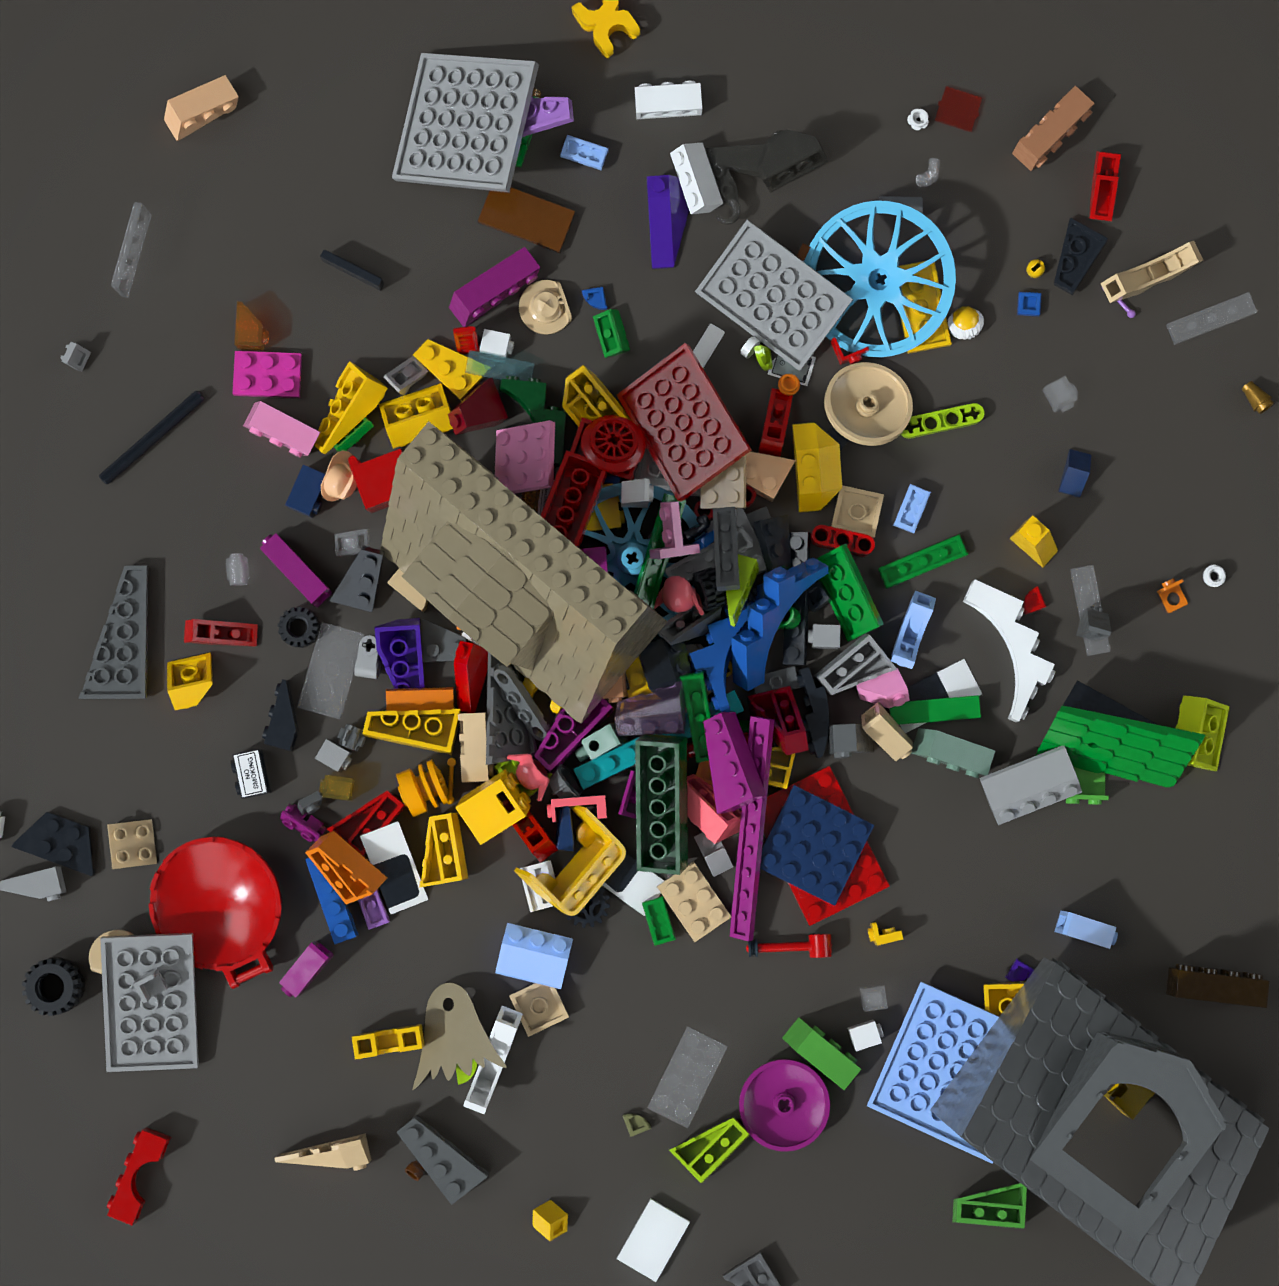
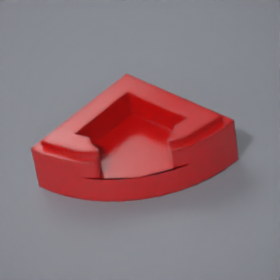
(1033, 601)

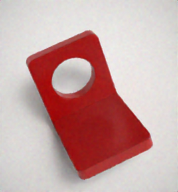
(851, 358)

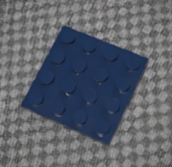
(814, 845)

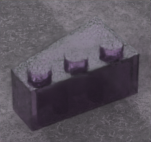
(652, 713)

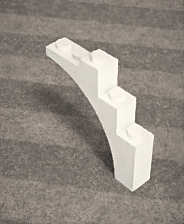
(1020, 640)

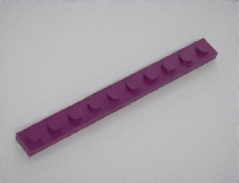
(751, 835)

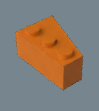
(345, 868)

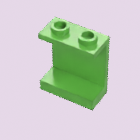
(1092, 788)

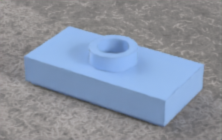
(584, 152)
(912, 508)

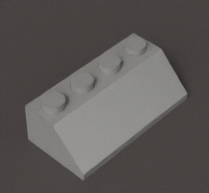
(1030, 785)

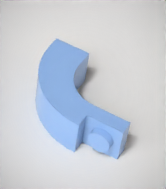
(912, 629)

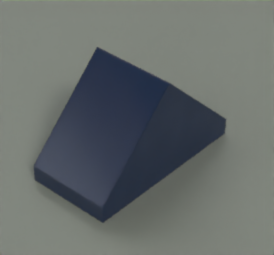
(1075, 473)

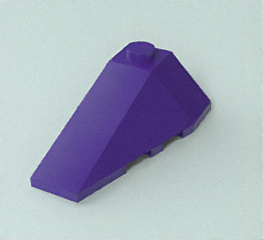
(666, 219)
(401, 652)

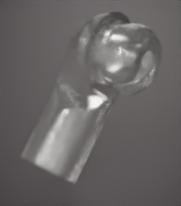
(929, 176)

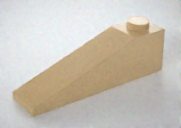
(339, 1154)

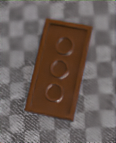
(527, 218)

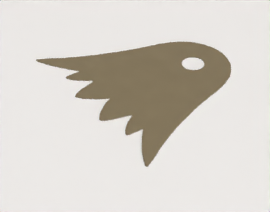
(453, 1036)

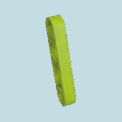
(942, 424)

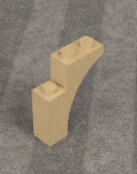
(1151, 273)

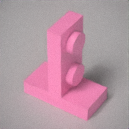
(672, 534)

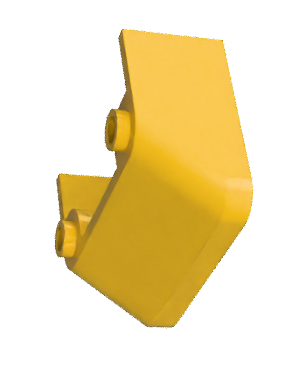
(585, 871)

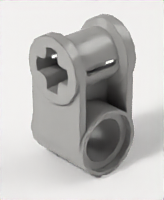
(368, 661)

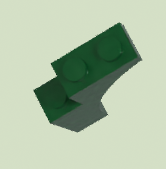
(531, 397)

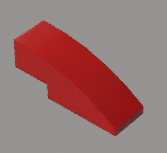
(1104, 185)

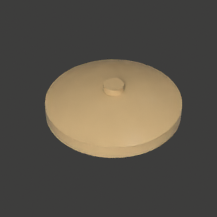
(868, 404)

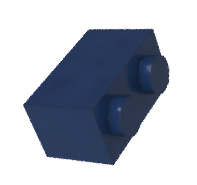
(306, 492)

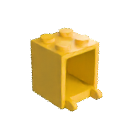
(484, 810)

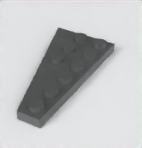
(122, 649)
(504, 729)

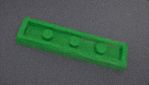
(922, 561)
(936, 710)
(697, 711)

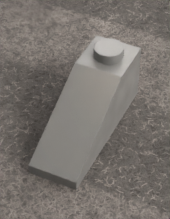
(39, 884)

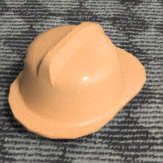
(339, 480)

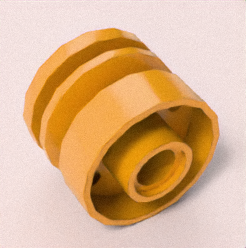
(419, 789)

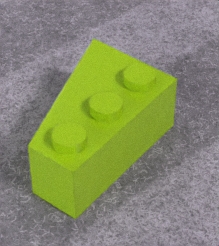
(710, 1149)

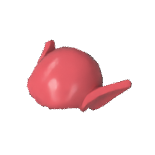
(679, 595)
(531, 773)

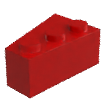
(370, 817)

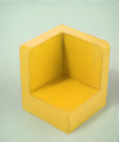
(550, 1220)

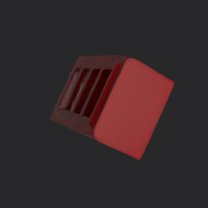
(466, 339)

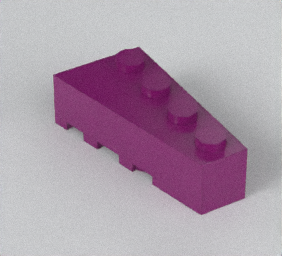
(493, 286)

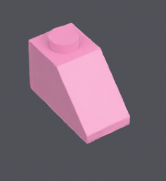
(886, 689)

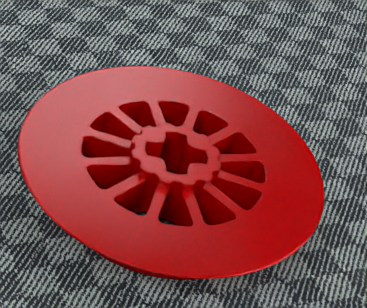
(602, 460)

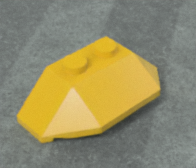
(588, 397)
(815, 466)

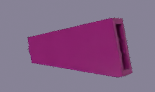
(295, 570)

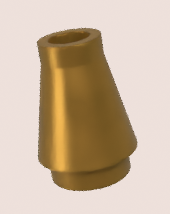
(1257, 397)

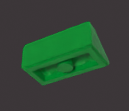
(611, 333)

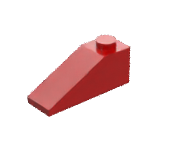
(775, 423)
(220, 633)
(470, 674)
(532, 834)

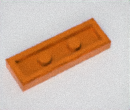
(419, 699)

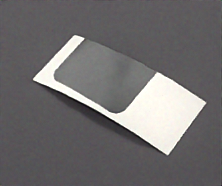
(947, 683)
(391, 856)
(633, 885)

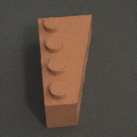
(1053, 128)

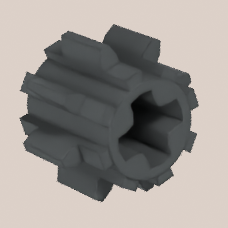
(351, 737)

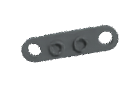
(521, 702)

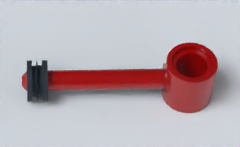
(818, 946)

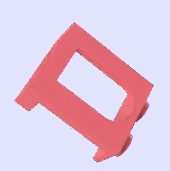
(600, 801)

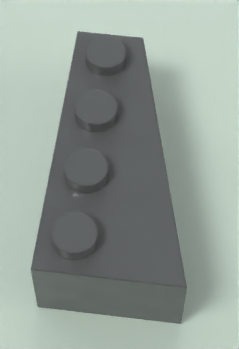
(442, 1160)

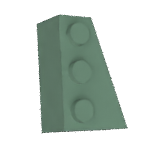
(953, 752)

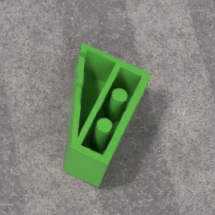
(822, 1054)
(993, 1208)

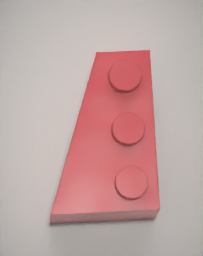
(703, 812)

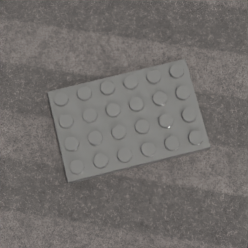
(774, 295)
(164, 1028)

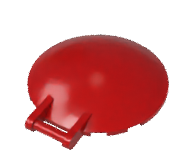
(224, 899)

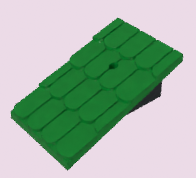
(1118, 741)

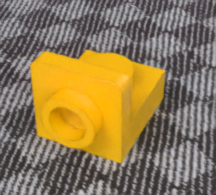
(889, 934)

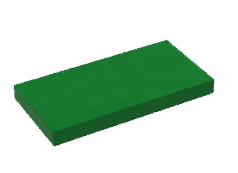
(849, 594)

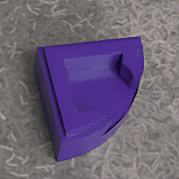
(1019, 971)

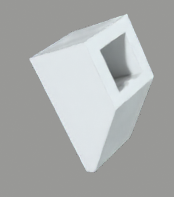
(636, 493)

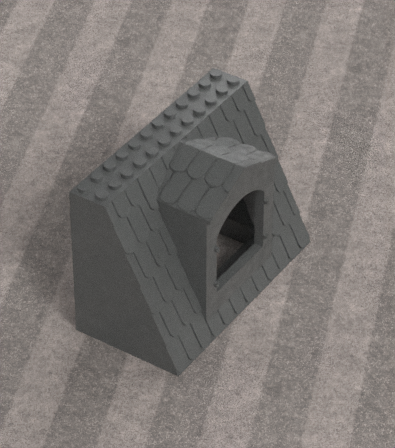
(1041, 1079)

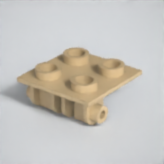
(132, 844)

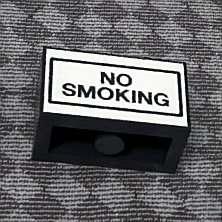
(250, 774)

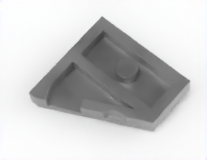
(752, 1273)

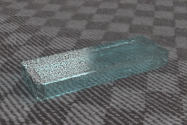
(497, 366)

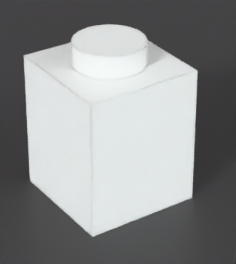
(496, 343)
(865, 1035)

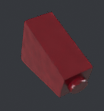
(478, 409)

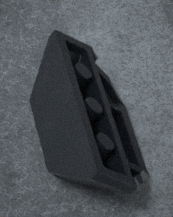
(664, 663)

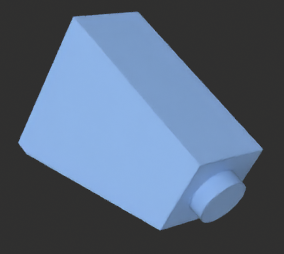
(1086, 929)

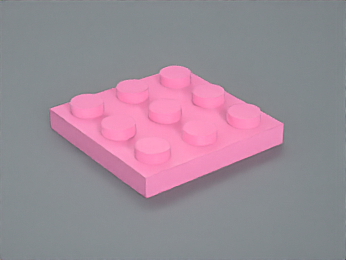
(526, 456)

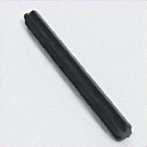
(151, 437)

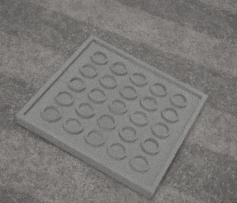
(465, 121)

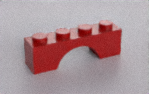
(127, 1202)

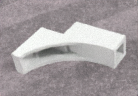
(487, 1078)

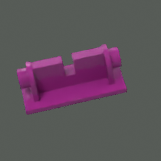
(294, 820)

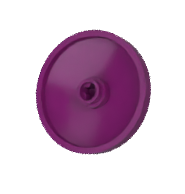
(784, 1105)

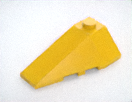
(354, 400)

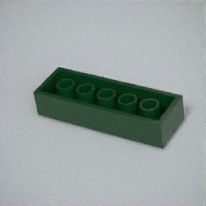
(661, 804)

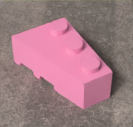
(281, 429)

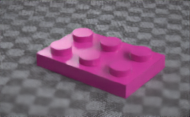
(267, 374)

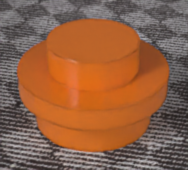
(788, 384)

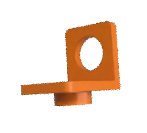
(1172, 586)

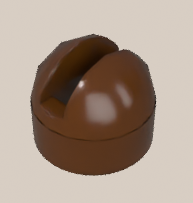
(415, 1170)

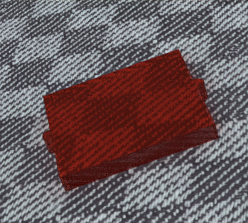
(958, 109)

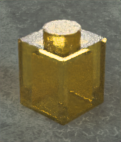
(337, 787)

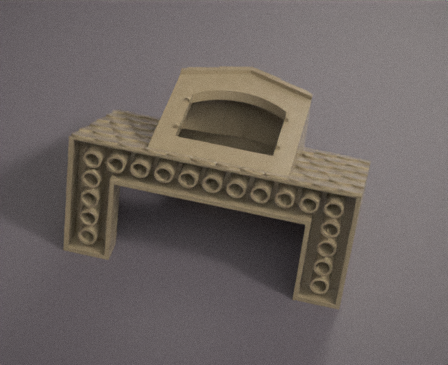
(510, 576)

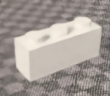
(668, 100)
(696, 178)

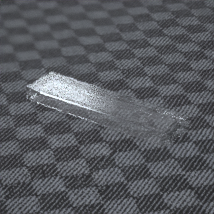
(1211, 318)
(1088, 595)

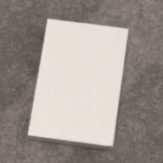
(653, 1240)

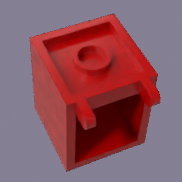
(375, 479)

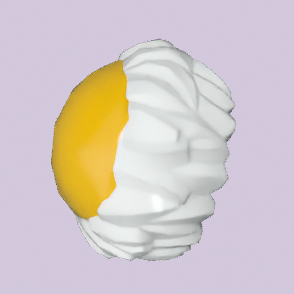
(965, 323)

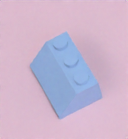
(534, 955)

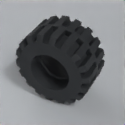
(35, 992)

